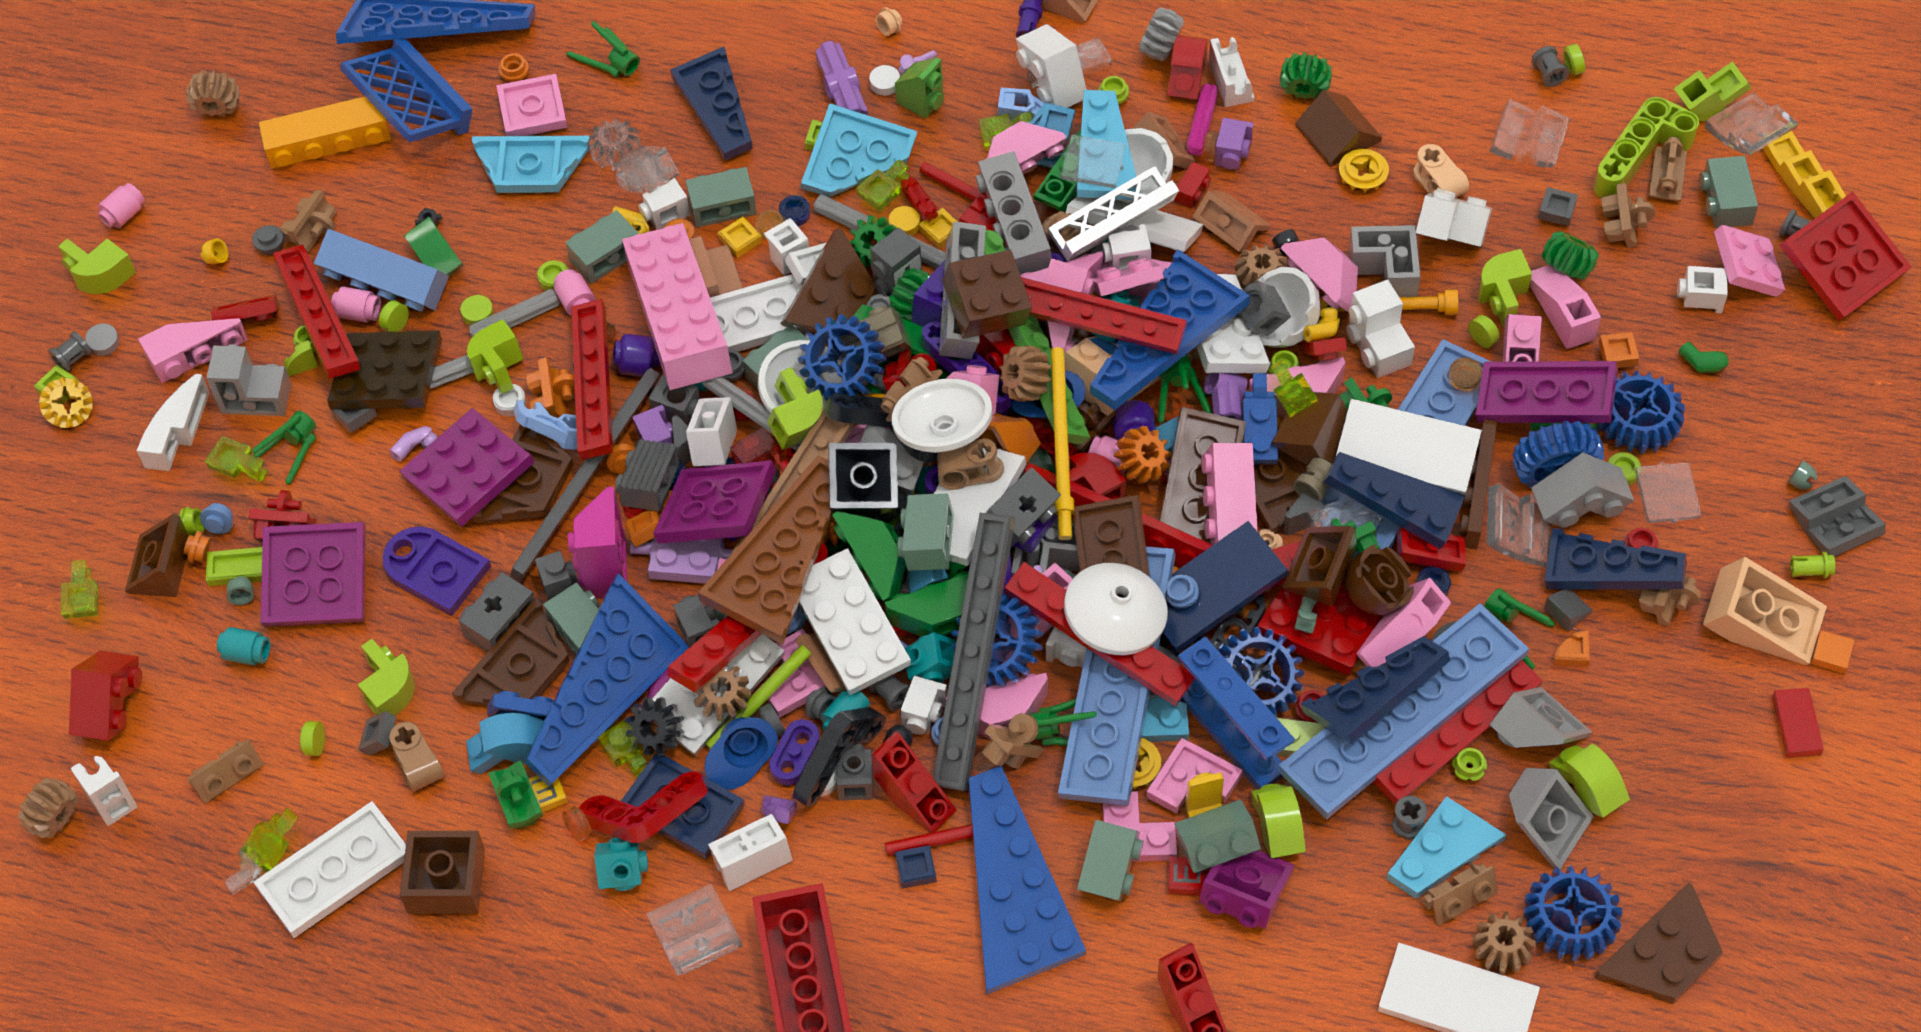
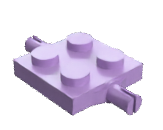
(683, 561)

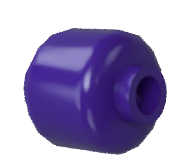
(634, 355)
(1132, 415)

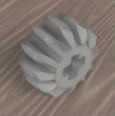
(1161, 34)

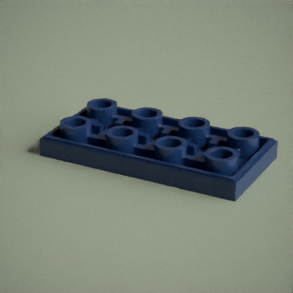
(1227, 579)

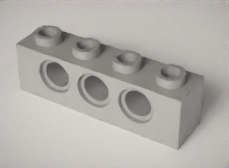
(1005, 174)
(962, 243)

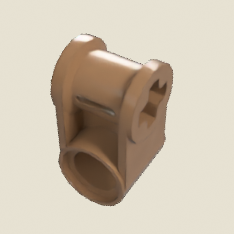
(968, 464)
(416, 759)

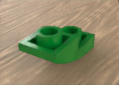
(433, 247)

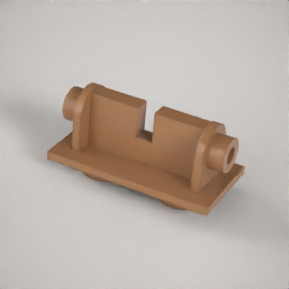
(1668, 171)
(913, 376)
(226, 771)
(1471, 888)

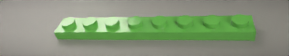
(1032, 335)

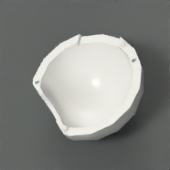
(1147, 151)
(1300, 300)

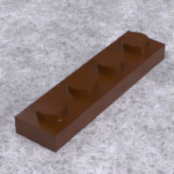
(1476, 495)

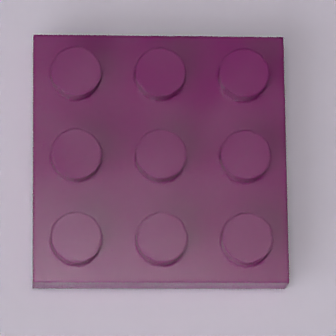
(466, 467)
(715, 502)
(313, 574)

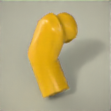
(1326, 327)

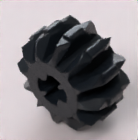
(667, 726)

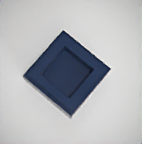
(915, 866)

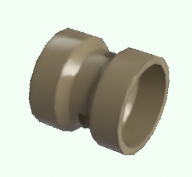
(1313, 481)

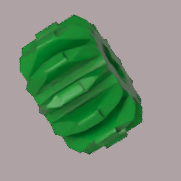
(1305, 75)
(863, 237)
(1570, 255)
(903, 292)

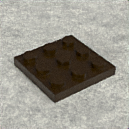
(392, 371)

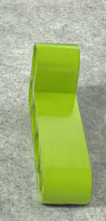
(1652, 124)

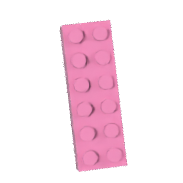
(677, 306)

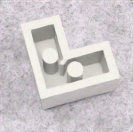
(1054, 64)
(1454, 218)
(1378, 330)

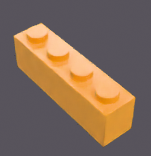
(322, 132)

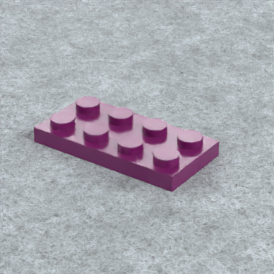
(1547, 392)

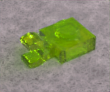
(996, 124)
(882, 187)
(1293, 392)
(232, 457)
(80, 595)
(620, 748)
(266, 842)

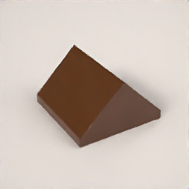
(1336, 127)
(1314, 430)
(159, 559)
(1321, 562)

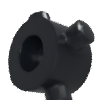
(425, 213)

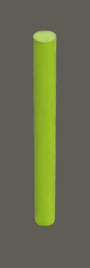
(768, 688)

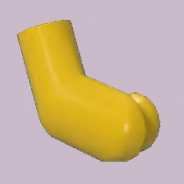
(635, 219)

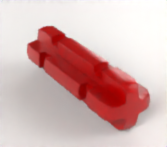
(919, 199)

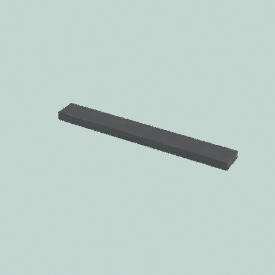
(581, 480)
(973, 651)

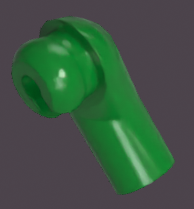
(1704, 361)

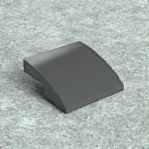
(1837, 517)

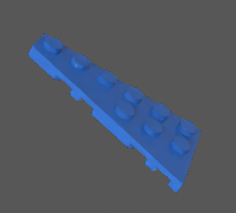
(424, 18)
(1185, 293)
(613, 667)
(1019, 903)

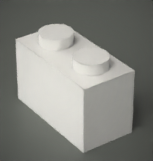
(711, 431)

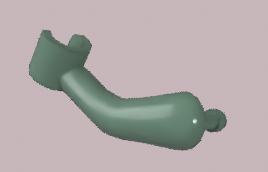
(1306, 619)

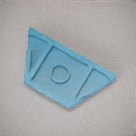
(530, 162)

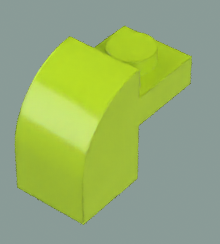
(1712, 95)
(99, 270)
(1502, 280)
(491, 354)
(798, 413)
(391, 684)
(1593, 778)
(1279, 819)

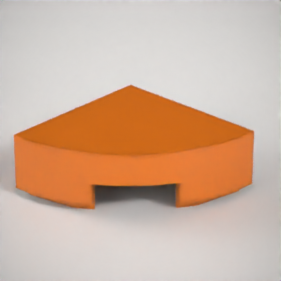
(1574, 650)

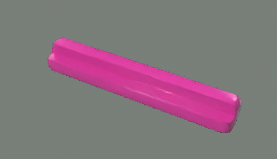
(1202, 119)

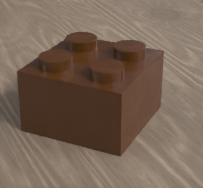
(986, 294)
(442, 872)

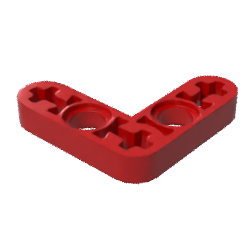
(642, 822)

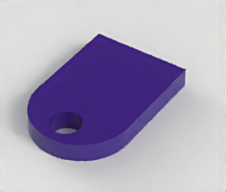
(435, 569)

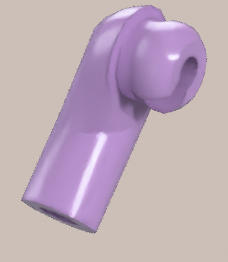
(410, 440)

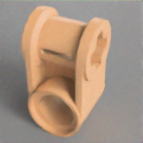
(1439, 171)

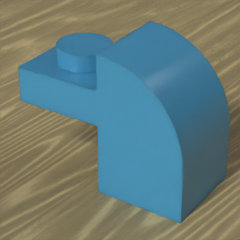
(501, 738)

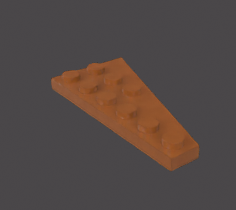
(772, 565)

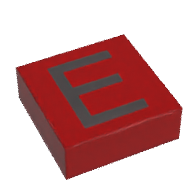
(1182, 878)

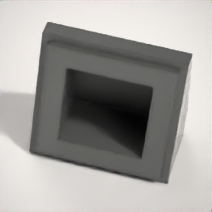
(680, 439)
(1296, 517)
(1567, 608)

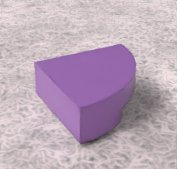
(780, 808)

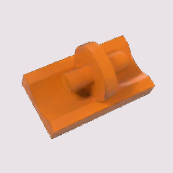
(555, 386)

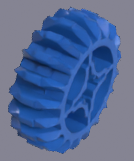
(864, 353)
(1647, 413)
(1552, 448)
(1023, 645)
(1270, 681)
(1599, 909)

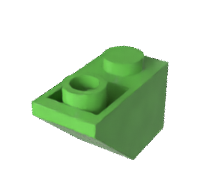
(921, 87)

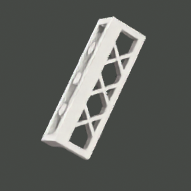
(1141, 207)

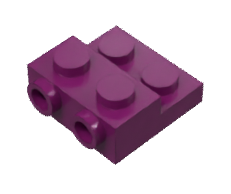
(1247, 888)

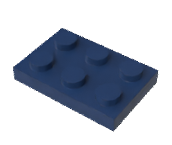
(701, 822)

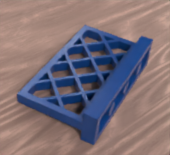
(424, 83)

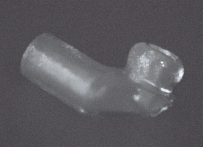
(247, 874)

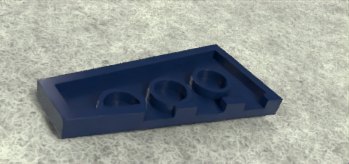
(714, 99)
(1405, 500)
(1597, 564)
(1377, 690)

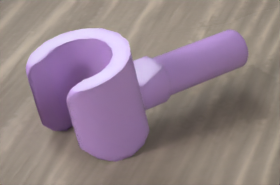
(907, 60)

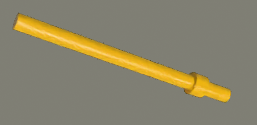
(1065, 503)

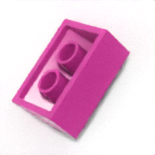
(599, 544)

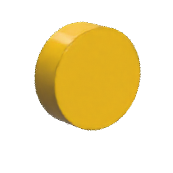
(906, 219)

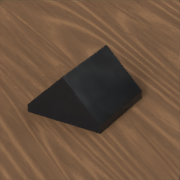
(863, 478)

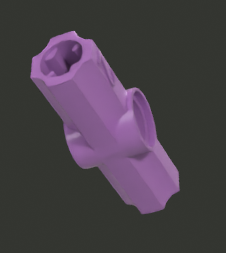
(839, 78)
(1226, 393)

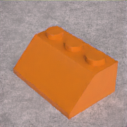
(1012, 435)

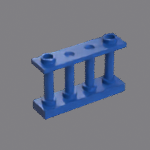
(1234, 714)

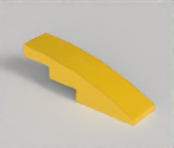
(1804, 175)

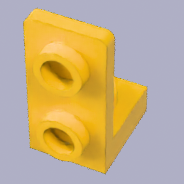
(1204, 793)

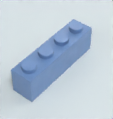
(382, 270)

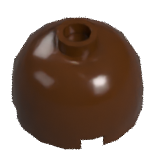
(1378, 581)

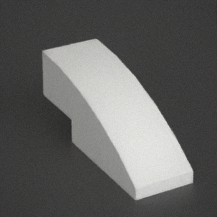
(173, 424)

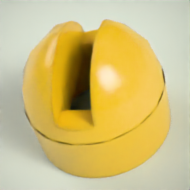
(212, 248)

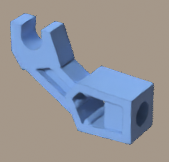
(1012, 96)
(560, 429)

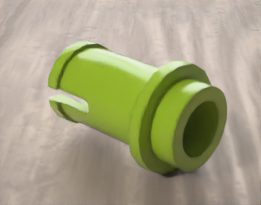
(1812, 565)

